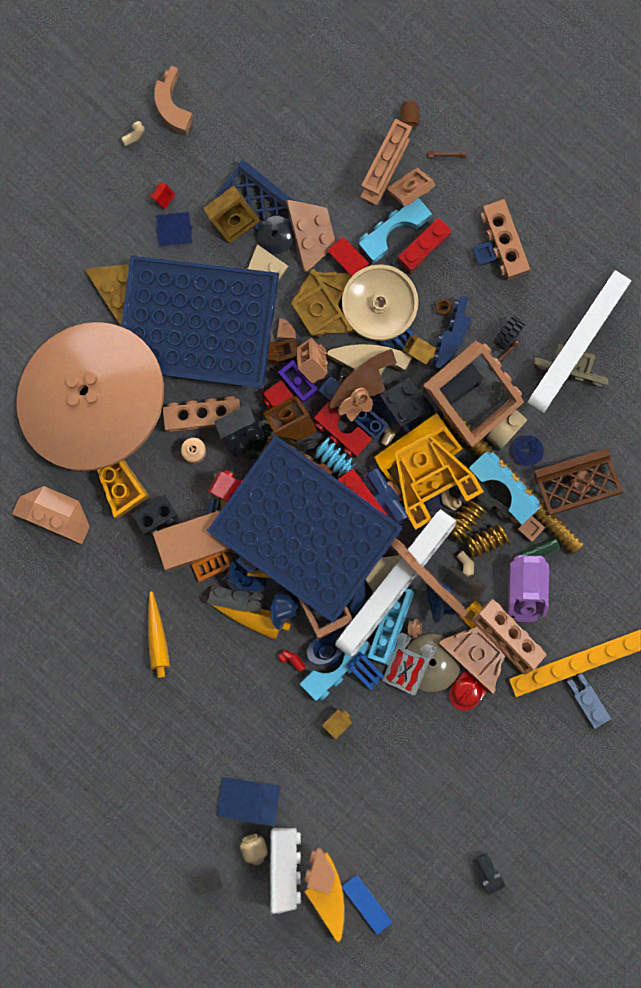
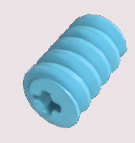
(334, 458)

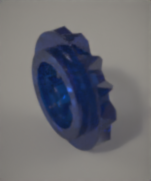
(535, 445)

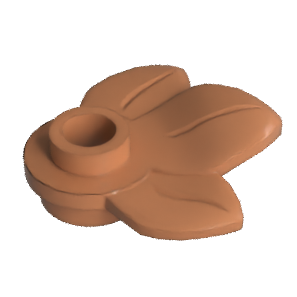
(356, 403)

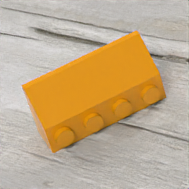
(435, 427)

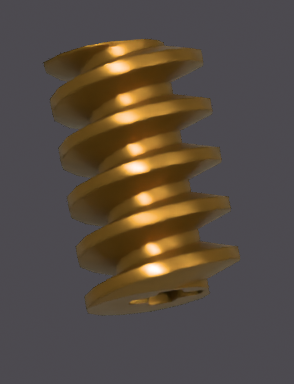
(466, 519)
(487, 541)

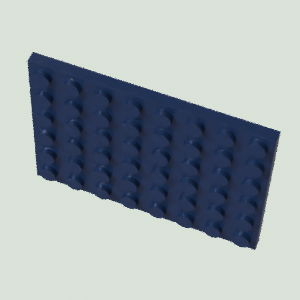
(202, 318)
(304, 529)

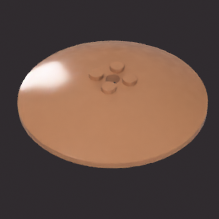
(114, 414)

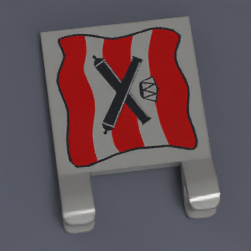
(407, 667)

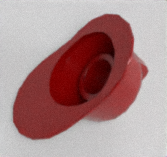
(466, 692)

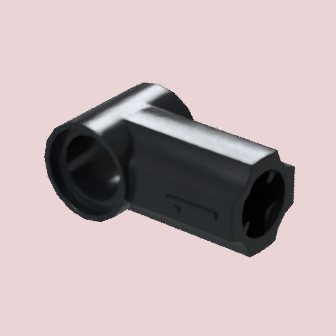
(489, 876)

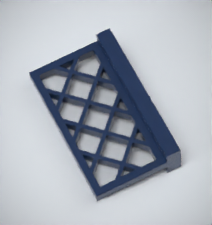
(264, 184)

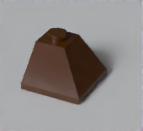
(290, 419)

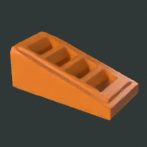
(198, 572)

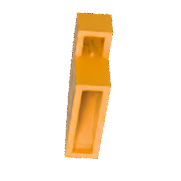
(330, 905)

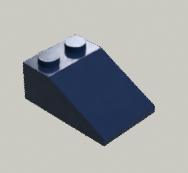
(248, 801)

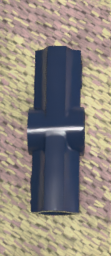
(386, 496)

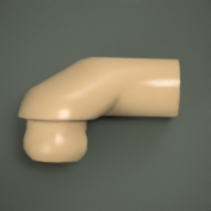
(135, 135)

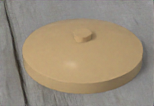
(380, 302)

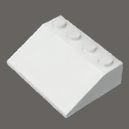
(285, 869)

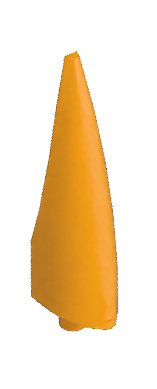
(259, 622)
(157, 641)

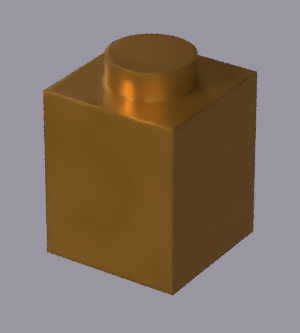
(419, 349)
(337, 723)

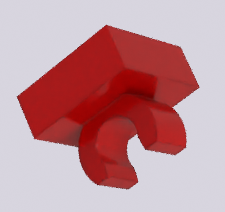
(163, 195)

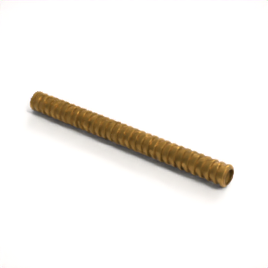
(551, 522)

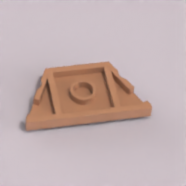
(311, 231)
(476, 655)

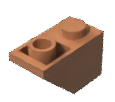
(322, 873)

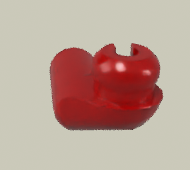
(293, 658)

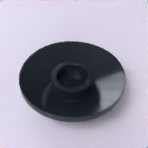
(282, 242)

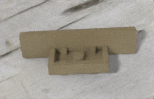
(580, 371)

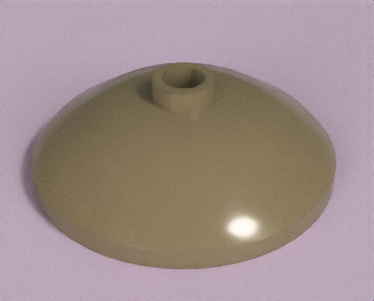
(446, 668)

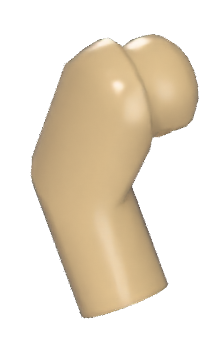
(388, 437)
(449, 501)
(468, 564)

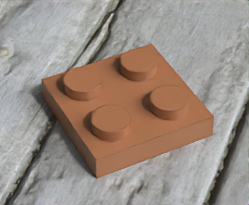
(411, 187)

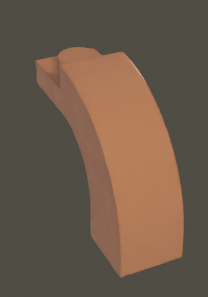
(173, 116)

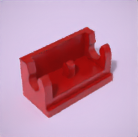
(348, 256)

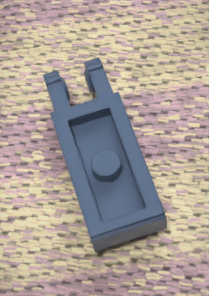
(589, 703)

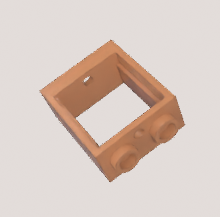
(330, 627)

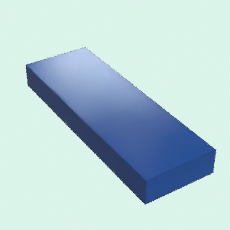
(367, 904)

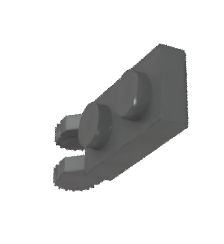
(235, 599)

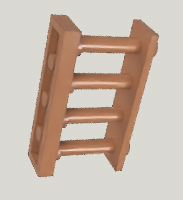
(386, 162)

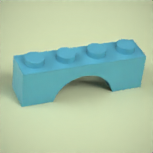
(412, 215)
(489, 468)
(318, 683)

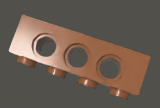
(499, 211)
(172, 411)
(513, 645)

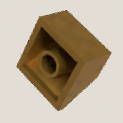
(231, 214)

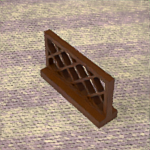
(574, 466)

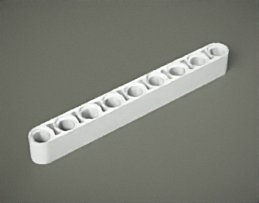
(579, 341)
(395, 584)

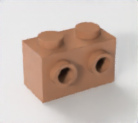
(312, 360)

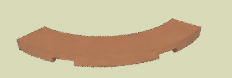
(412, 561)

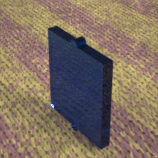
(174, 229)

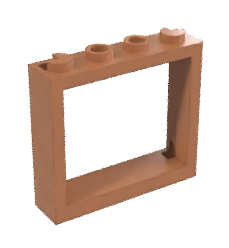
(454, 368)

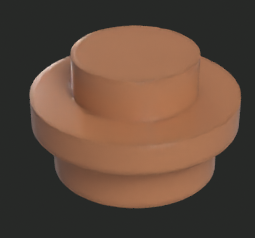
(414, 628)

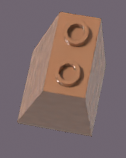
(188, 542)

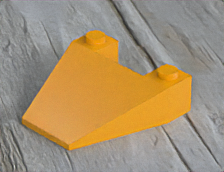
(428, 470)

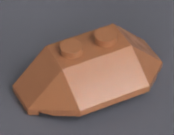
(53, 512)

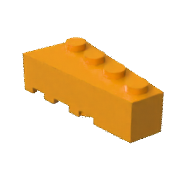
(121, 488)

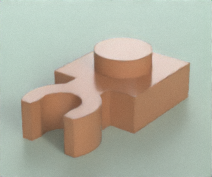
(530, 528)

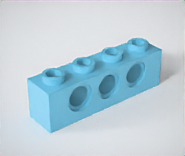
(389, 629)

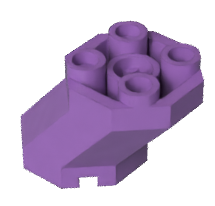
(528, 588)

